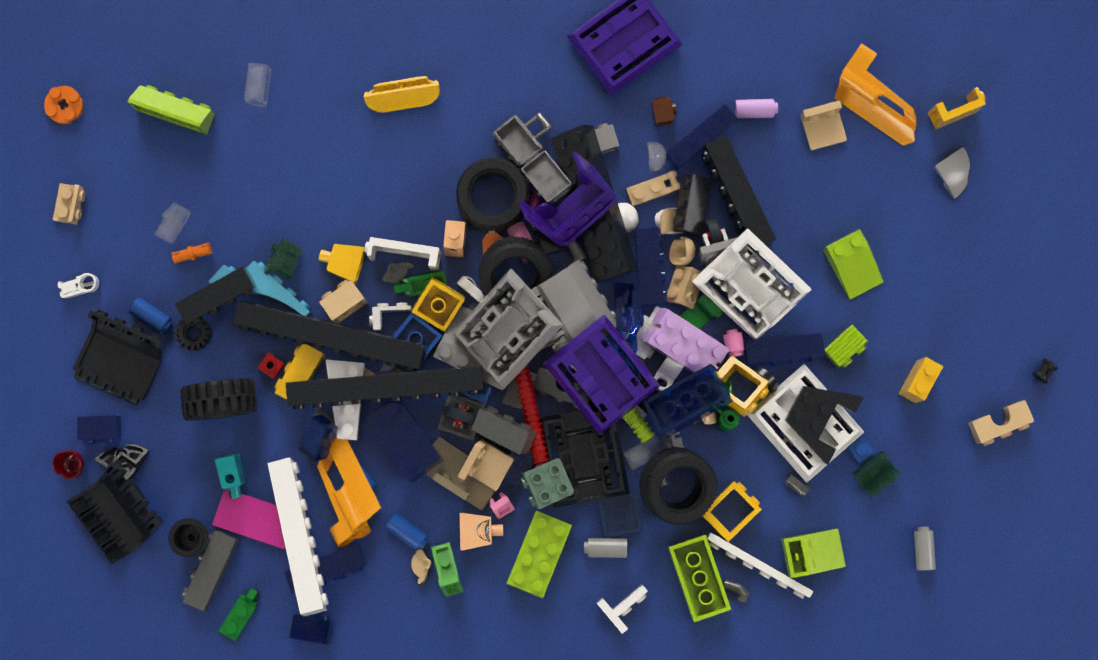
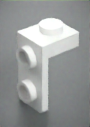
(376, 320)

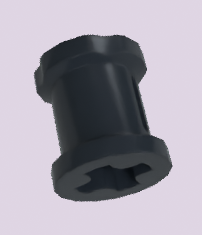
(1045, 371)

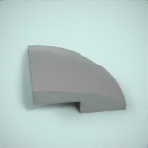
(954, 172)

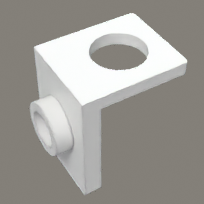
(668, 372)

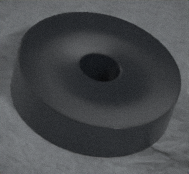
(773, 384)

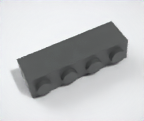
(210, 570)

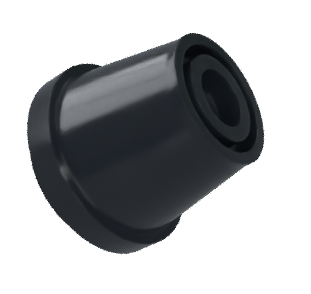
(180, 541)

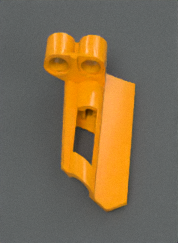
(860, 93)
(355, 499)

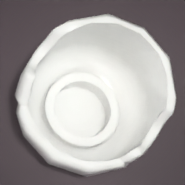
(629, 216)

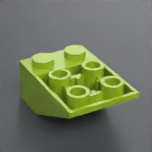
(813, 553)

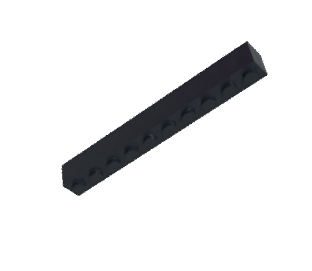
(330, 334)
(384, 386)

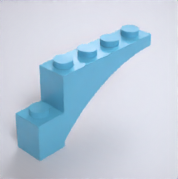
(268, 286)

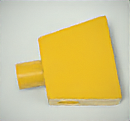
(344, 261)

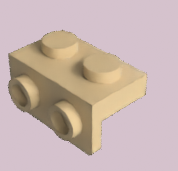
(682, 289)

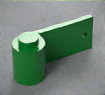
(702, 312)

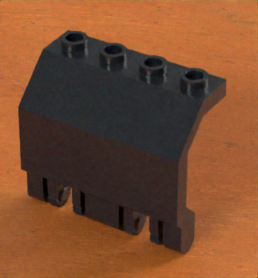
(115, 513)

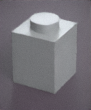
(607, 138)

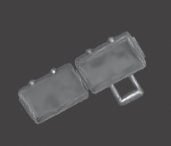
(532, 158)

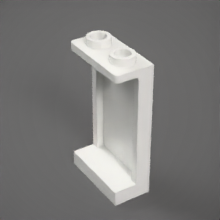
(404, 248)

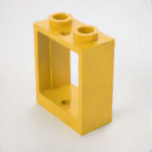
(761, 392)
(752, 501)

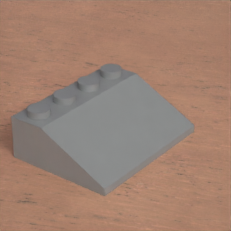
(455, 353)

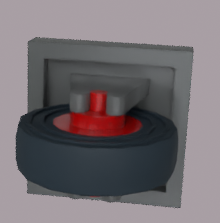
(459, 416)

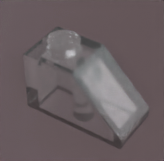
(642, 453)

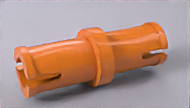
(191, 253)

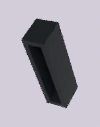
(216, 295)

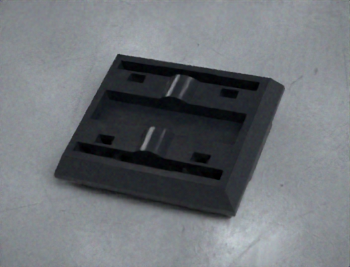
(586, 457)

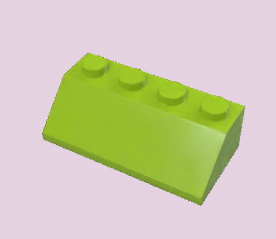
(171, 109)

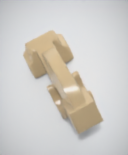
(421, 565)

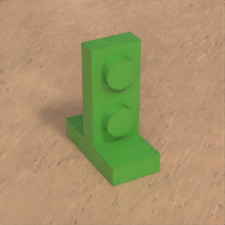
(447, 570)

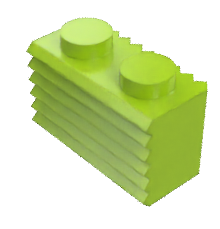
(845, 346)

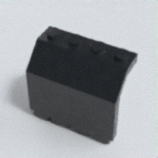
(119, 357)

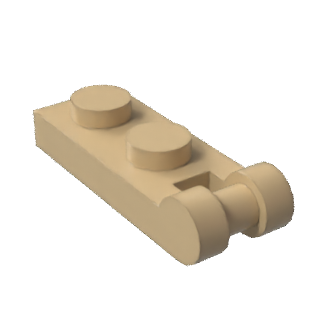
(653, 188)

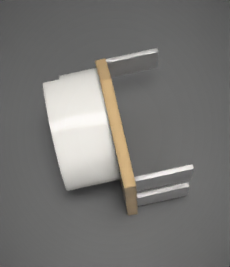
(664, 221)

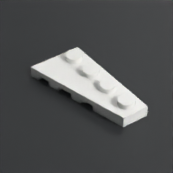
(346, 415)

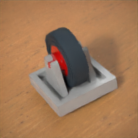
(714, 241)

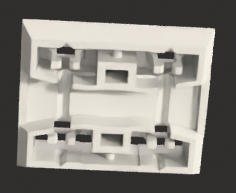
(752, 284)
(780, 404)

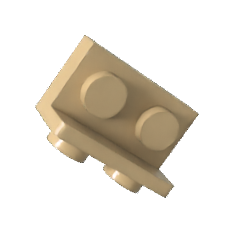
(69, 203)

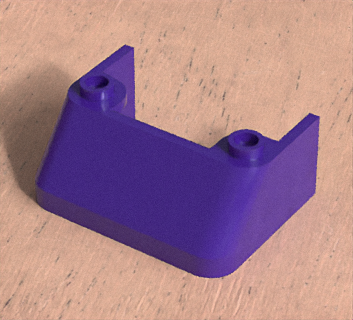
(575, 212)

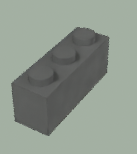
(504, 430)

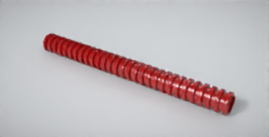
(531, 415)

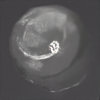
(657, 156)

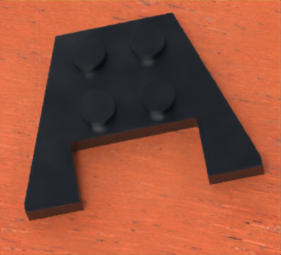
(811, 413)

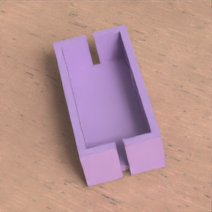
(683, 342)

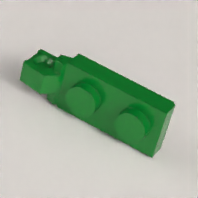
(415, 284)
(239, 615)

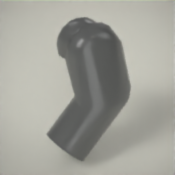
(735, 587)

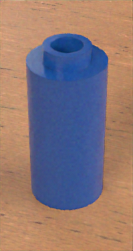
(150, 315)
(406, 532)

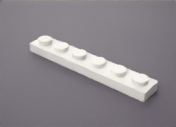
(765, 570)

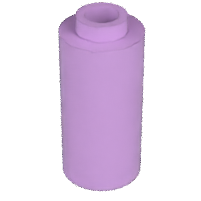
(755, 108)

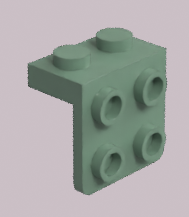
(547, 483)

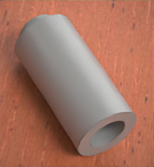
(606, 547)
(924, 549)

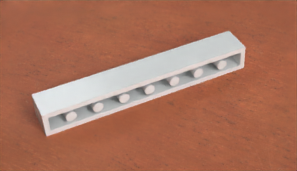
(297, 537)

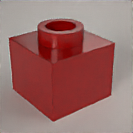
(276, 370)

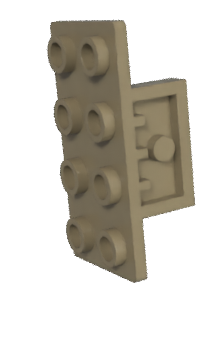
(447, 475)

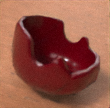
(68, 464)

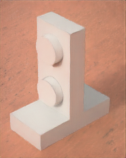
(623, 607)

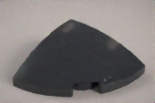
(130, 458)

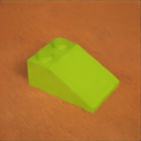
(853, 264)

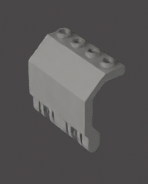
(573, 301)

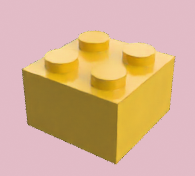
(438, 304)

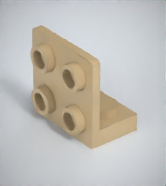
(823, 125)
(486, 464)

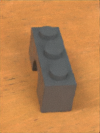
(547, 384)

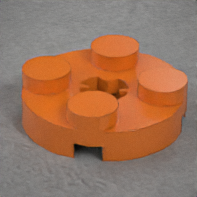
(55, 97)

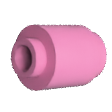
(735, 343)

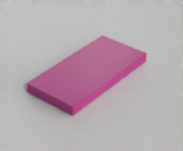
(250, 518)

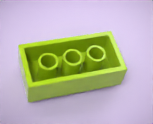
(539, 554)
(699, 578)

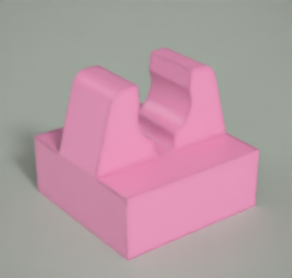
(502, 506)

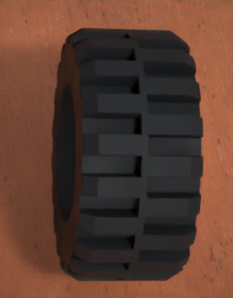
(218, 399)

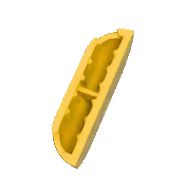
(402, 94)

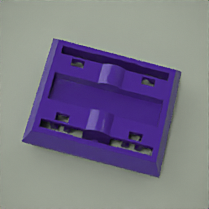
(623, 41)
(602, 374)

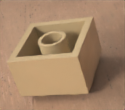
(343, 301)

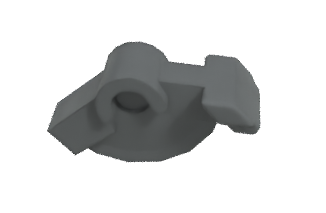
(397, 272)

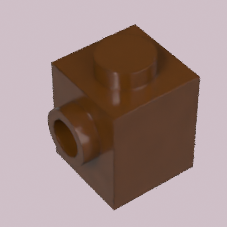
(663, 111)

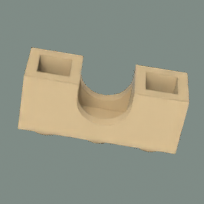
(1017, 416)

